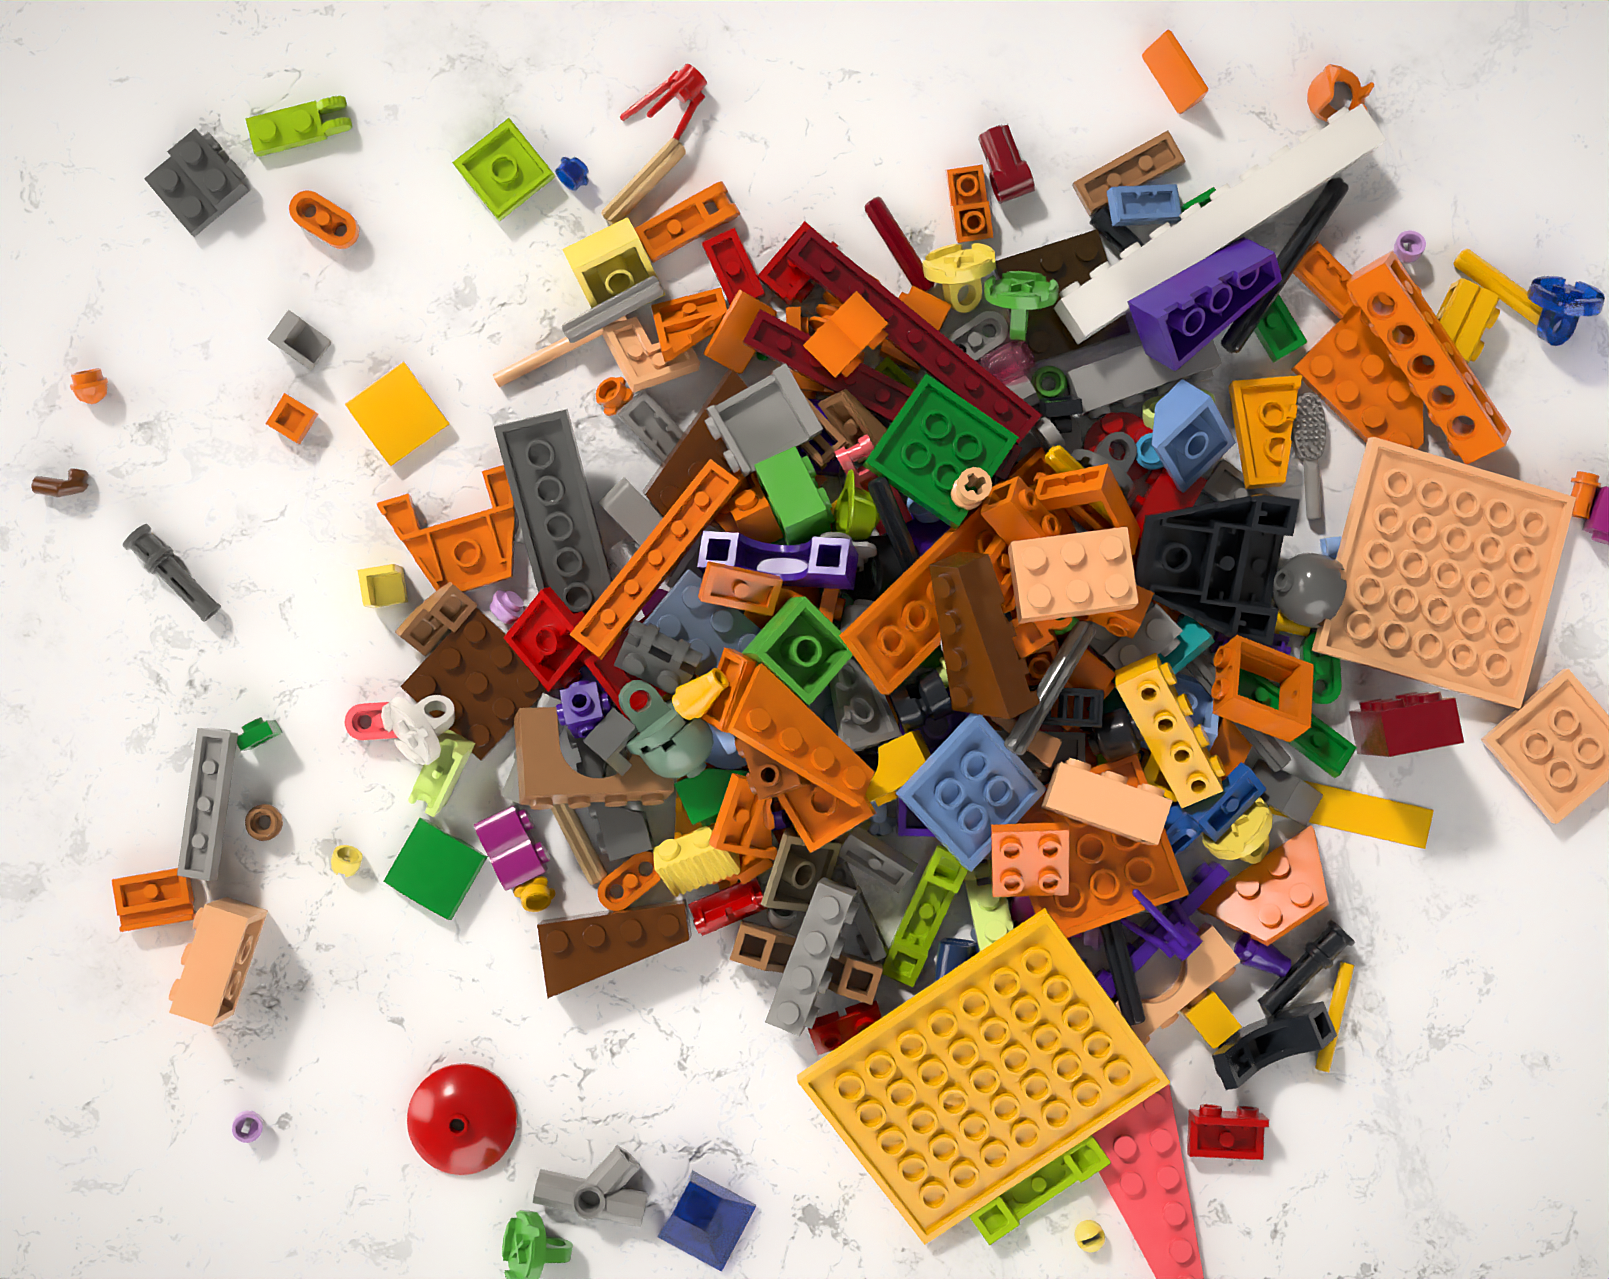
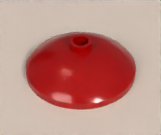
(478, 1100)

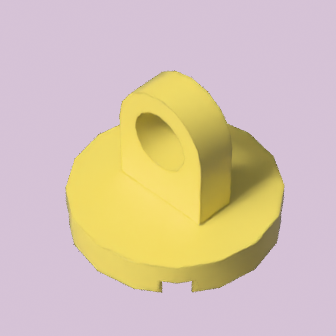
(960, 267)
(1246, 837)

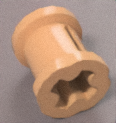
(971, 477)

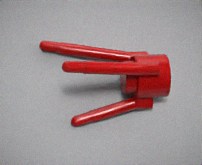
(682, 85)

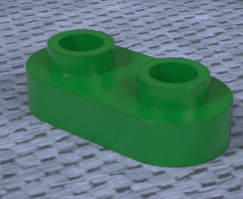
(1325, 668)

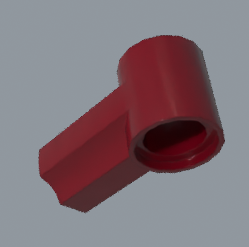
(1008, 173)

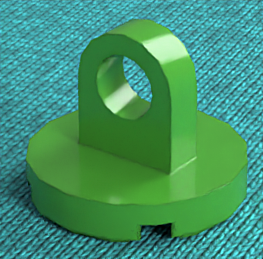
(1020, 293)
(529, 1248)

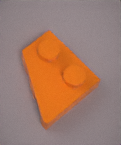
(687, 320)
(744, 822)

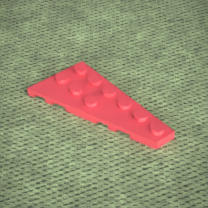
(1151, 1185)

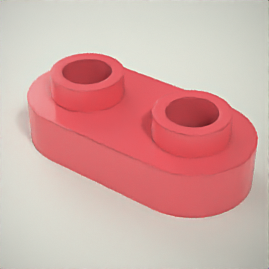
(375, 731)

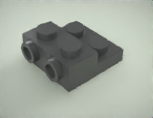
(197, 181)

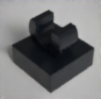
(1060, 410)

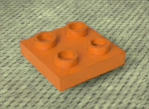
(1030, 859)

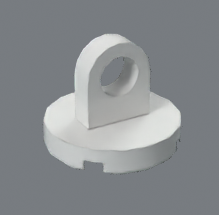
(415, 729)

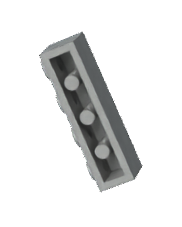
(811, 956)

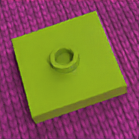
(504, 169)

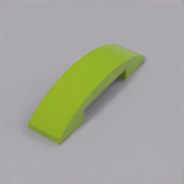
(923, 917)
(1006, 1210)

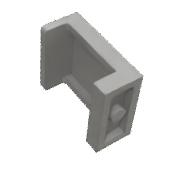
(763, 421)

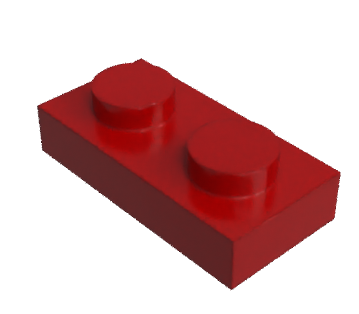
(732, 265)

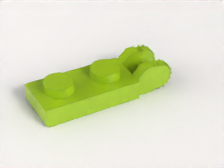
(296, 125)

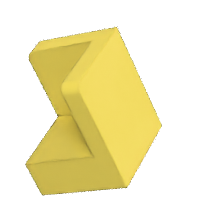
(382, 586)

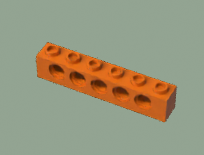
(1430, 339)

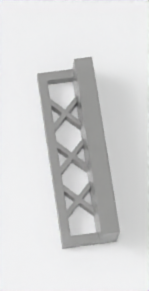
(207, 804)

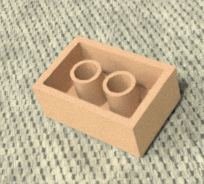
(1072, 575)
(1107, 802)
(217, 961)

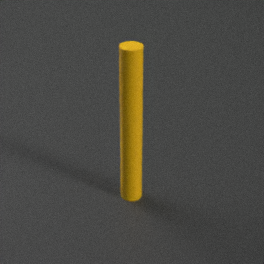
(1336, 1012)

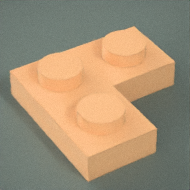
(640, 360)

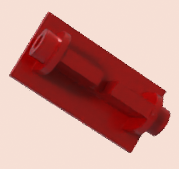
(727, 906)
(833, 1031)

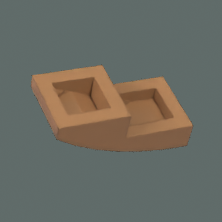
(437, 614)

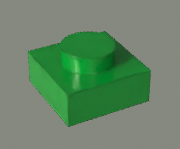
(257, 733)

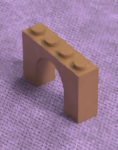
(549, 780)

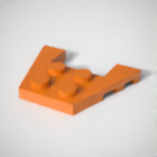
(465, 550)

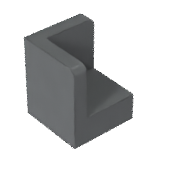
(610, 738)

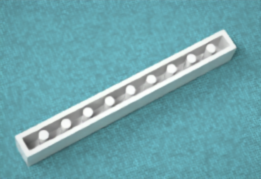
(1220, 222)

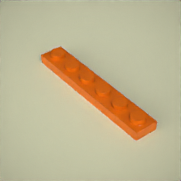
(655, 559)

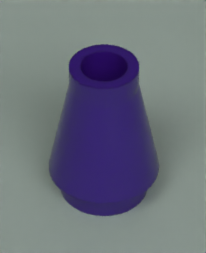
(1261, 956)

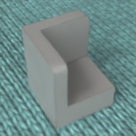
(299, 340)

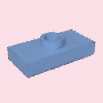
(1144, 205)

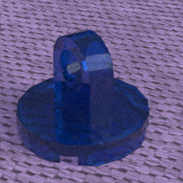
(1563, 304)

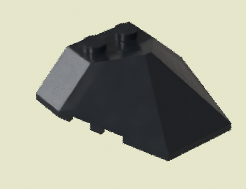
(1219, 562)

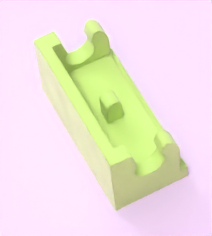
(440, 777)

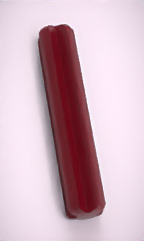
(897, 243)

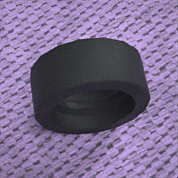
(887, 571)

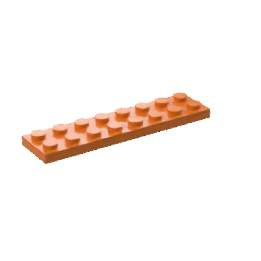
(903, 622)

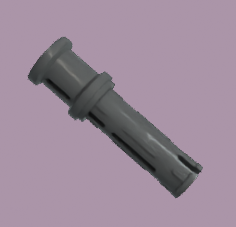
(161, 561)

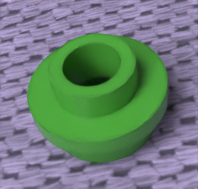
(1053, 373)

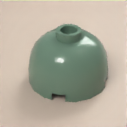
(682, 753)

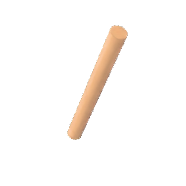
(543, 356)

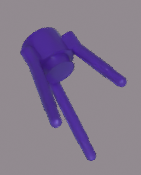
(1180, 939)

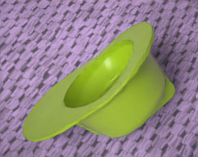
(855, 511)

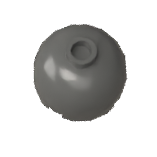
(1309, 589)

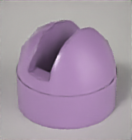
(1416, 246)
(254, 1130)

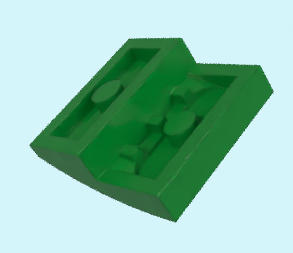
(435, 869)

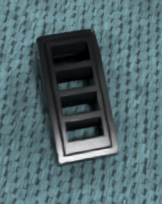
(1095, 708)

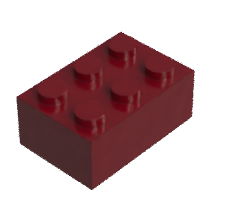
(1406, 724)

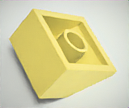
(609, 262)

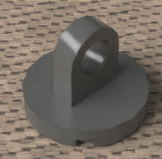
(1102, 456)

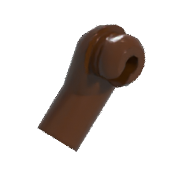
(58, 487)

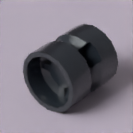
(921, 700)

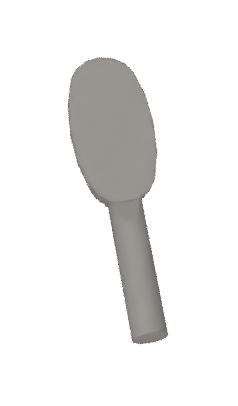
(1308, 442)

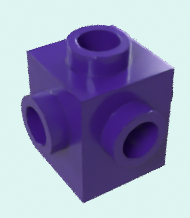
(582, 707)

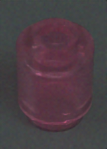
(1009, 361)

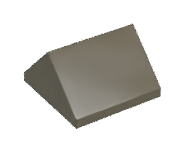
(798, 872)

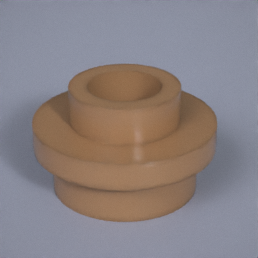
(253, 826)

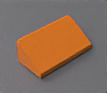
(1175, 72)
(727, 342)

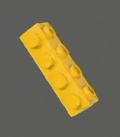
(1169, 730)

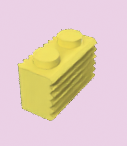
(693, 862)

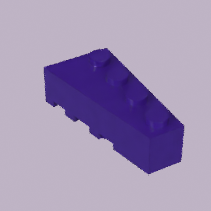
(1202, 301)

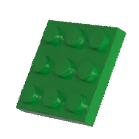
(933, 444)

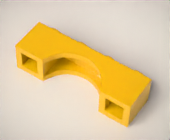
(896, 764)

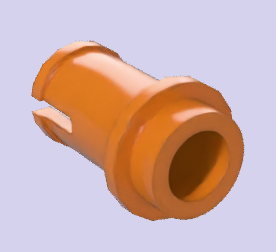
(1584, 491)

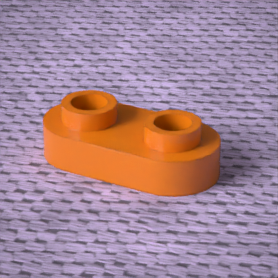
(326, 219)
(631, 880)

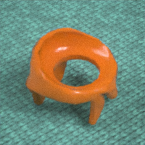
(1322, 91)

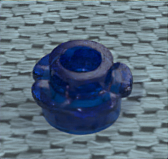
(572, 173)

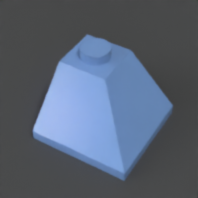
(1189, 433)

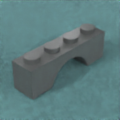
(622, 828)

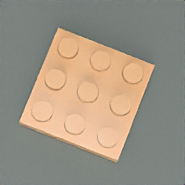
(1555, 745)

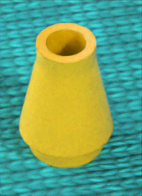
(698, 695)

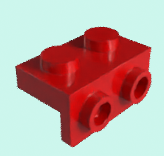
(783, 276)
(1226, 1133)

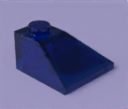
(706, 1220)

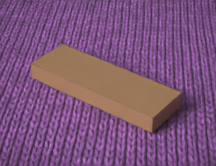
(1133, 168)

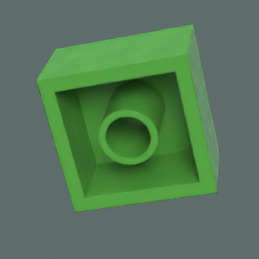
(794, 496)
(800, 648)

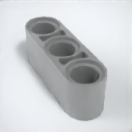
(631, 511)

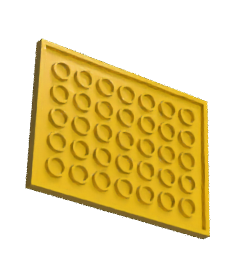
(983, 1077)

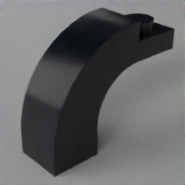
(1272, 1039)

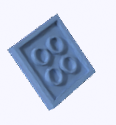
(970, 787)

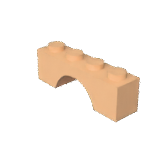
(1208, 963)

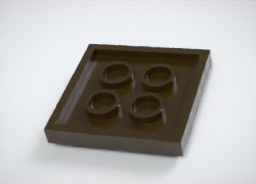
(1065, 263)

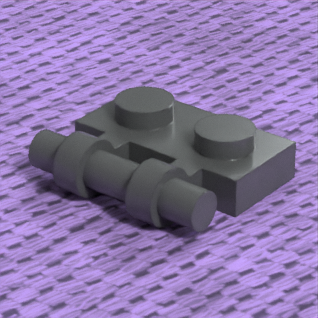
(657, 657)

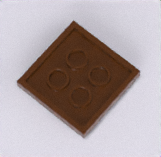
(480, 679)

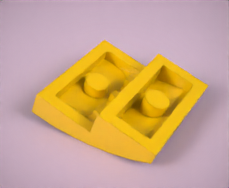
(397, 413)

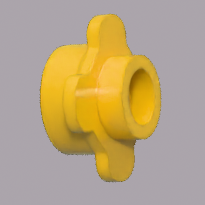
(535, 894)

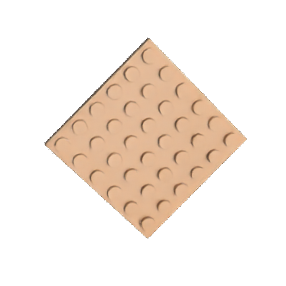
(1446, 572)

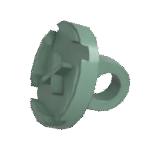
(655, 721)

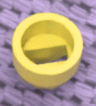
(348, 853)
(1086, 1230)

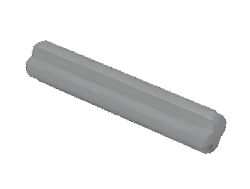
(612, 309)

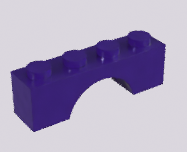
(814, 564)

